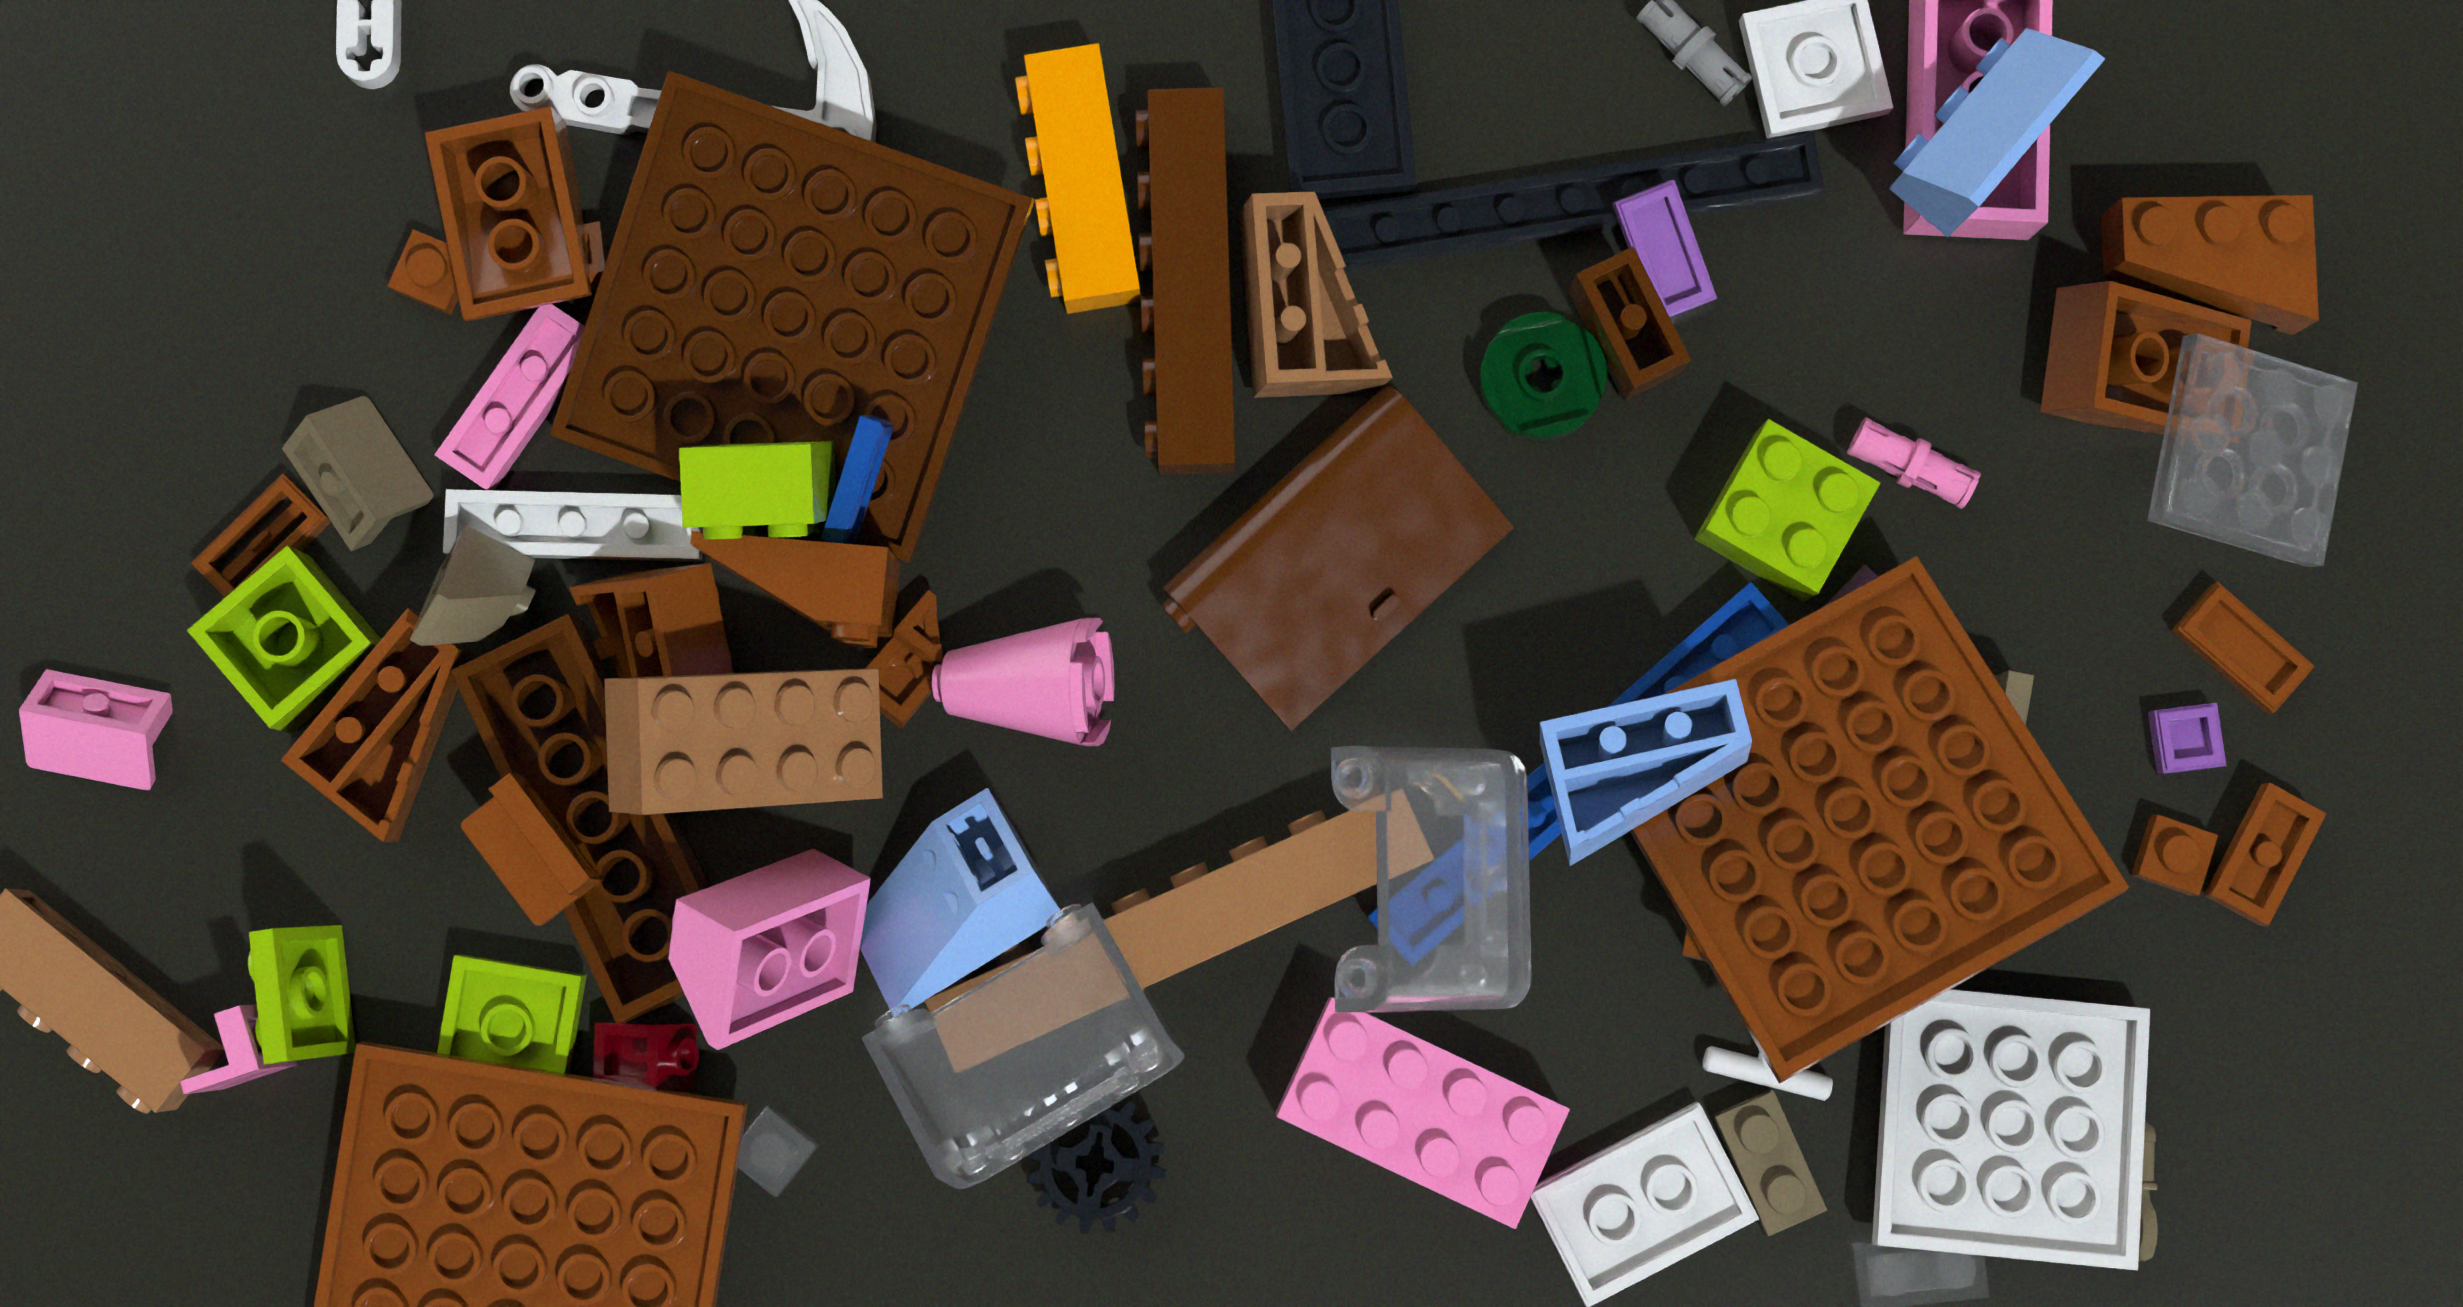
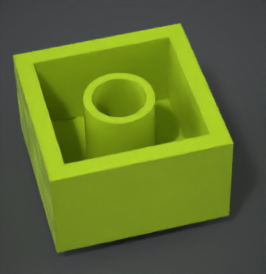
(750, 485)
(1787, 511)
(286, 639)

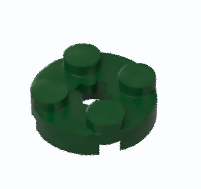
(1561, 346)

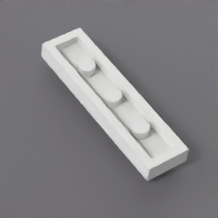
(574, 524)

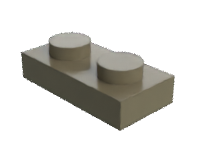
(1769, 1162)

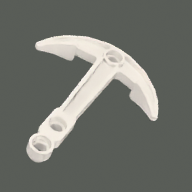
(842, 94)

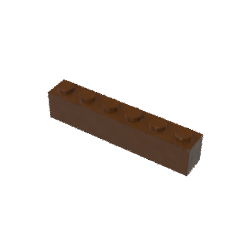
(1189, 281)

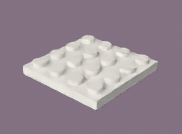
(2013, 1129)

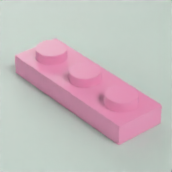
(514, 399)

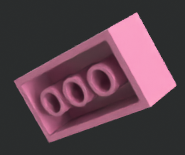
(1943, 50)
(1422, 1113)

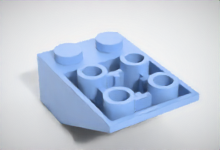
(953, 903)

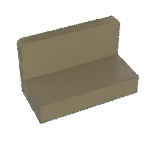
(356, 469)

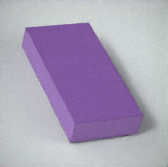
(1666, 245)

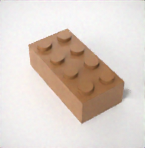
(742, 740)

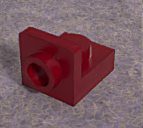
(646, 1054)

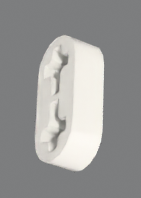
(385, 38)

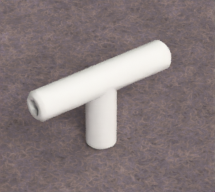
(1757, 1071)

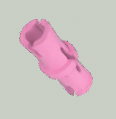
(1914, 463)

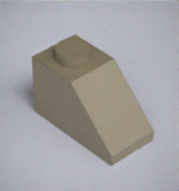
(475, 592)

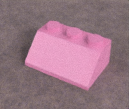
(768, 944)

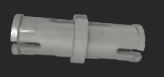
(1694, 49)

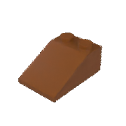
(511, 212)
(2120, 352)
(833, 585)

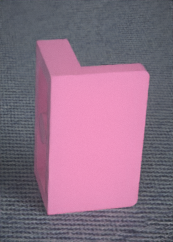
(93, 728)
(242, 1052)

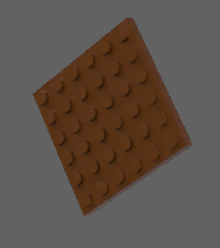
(783, 291)

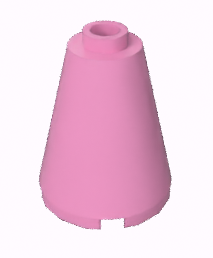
(1034, 682)

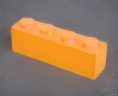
(1081, 179)

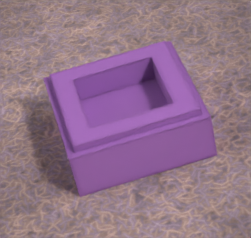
(2187, 738)

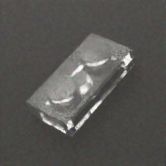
(1914, 1276)

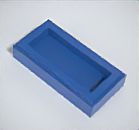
(857, 480)

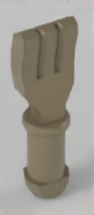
(2148, 1219)

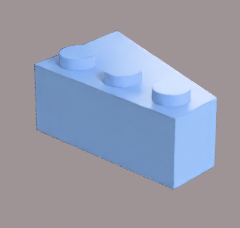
(1638, 759)

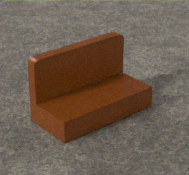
(529, 850)

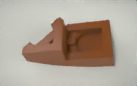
(909, 662)

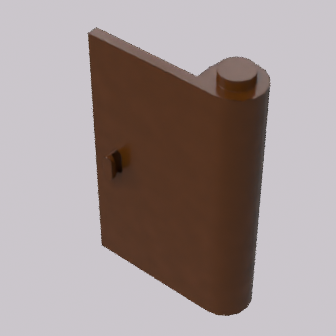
(1306, 564)

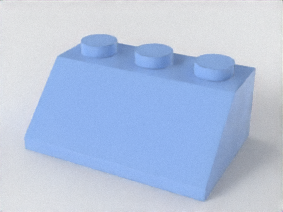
(1991, 126)

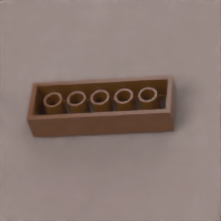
(546, 720)

